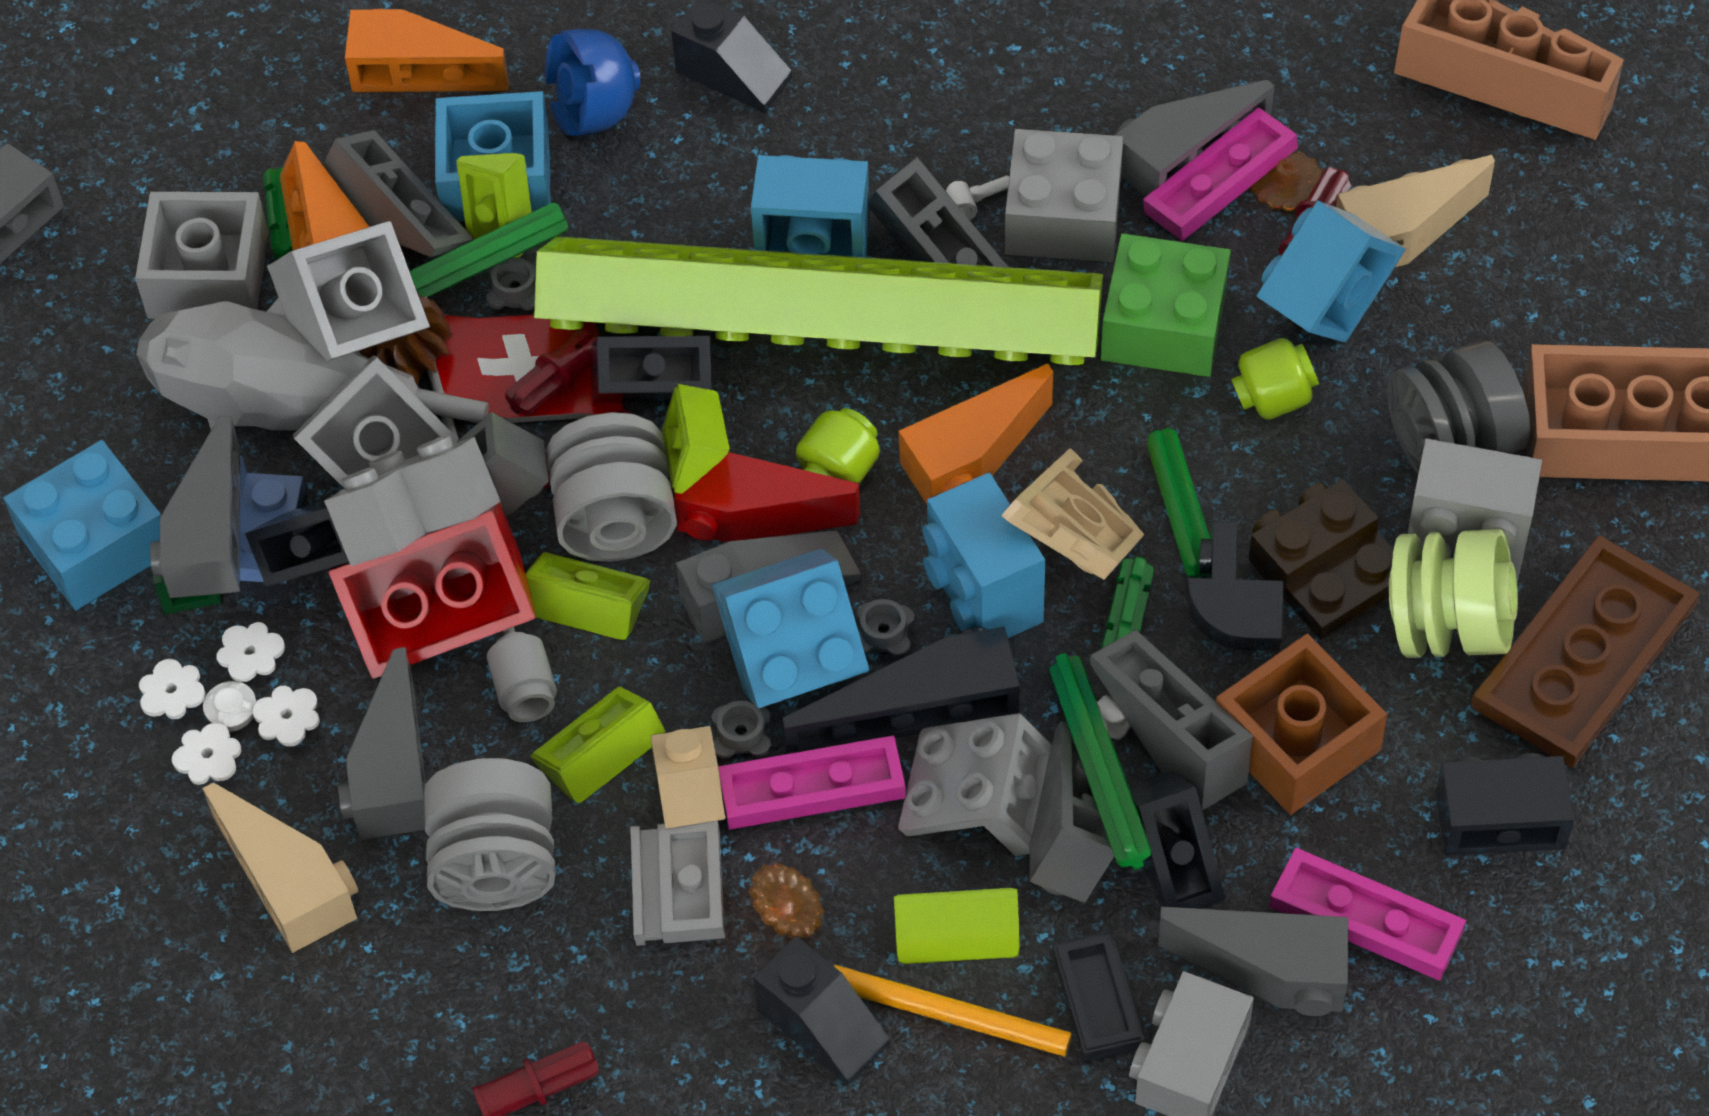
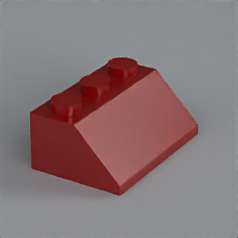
(436, 592)

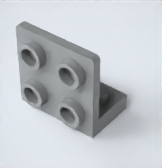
(978, 777)

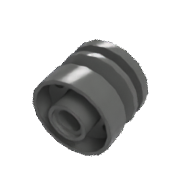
(1462, 401)

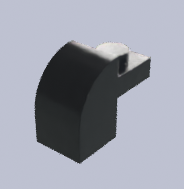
(1233, 609)

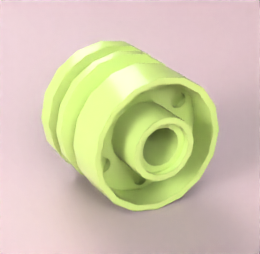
(1464, 593)

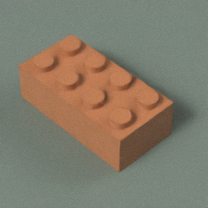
(1619, 412)

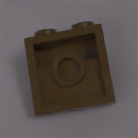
(1325, 555)

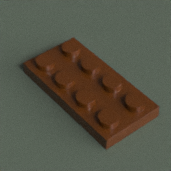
(1585, 651)

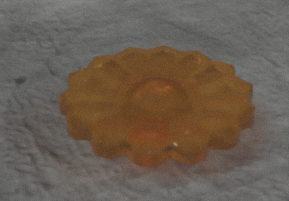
(1288, 182)
(786, 900)

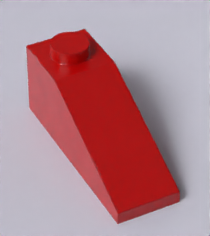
(762, 500)

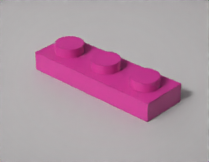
(1220, 174)
(811, 782)
(1377, 915)

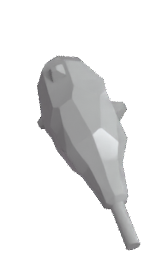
(258, 368)

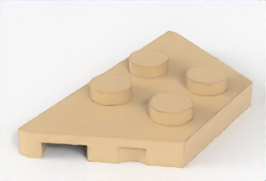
(1075, 518)

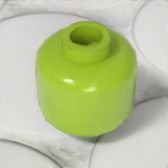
(1275, 378)
(839, 445)

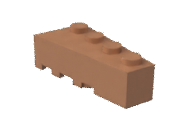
(1510, 62)

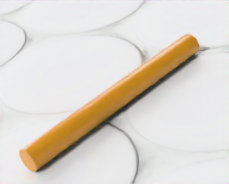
(958, 1012)

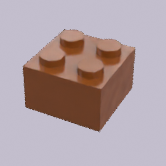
(1305, 723)

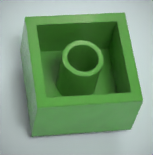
(1165, 305)

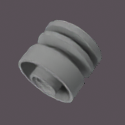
(610, 487)
(489, 834)

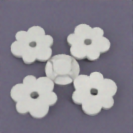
(229, 704)

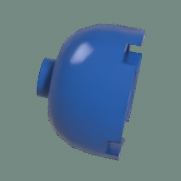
(591, 80)

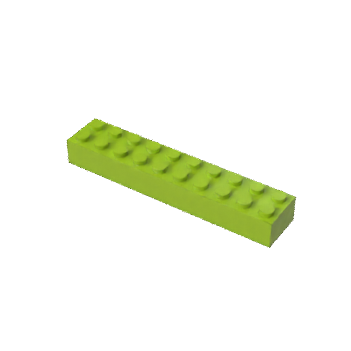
(819, 298)

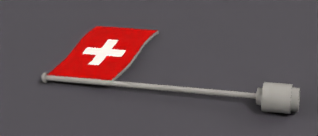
(482, 365)

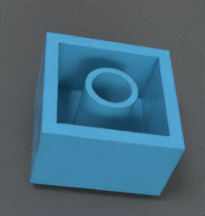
(491, 126)
(811, 206)
(1329, 271)
(86, 524)
(983, 559)
(790, 627)

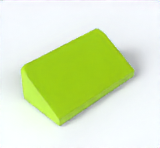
(493, 191)
(693, 435)
(586, 595)
(599, 744)
(957, 925)

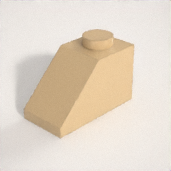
(688, 777)

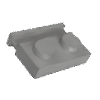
(677, 883)

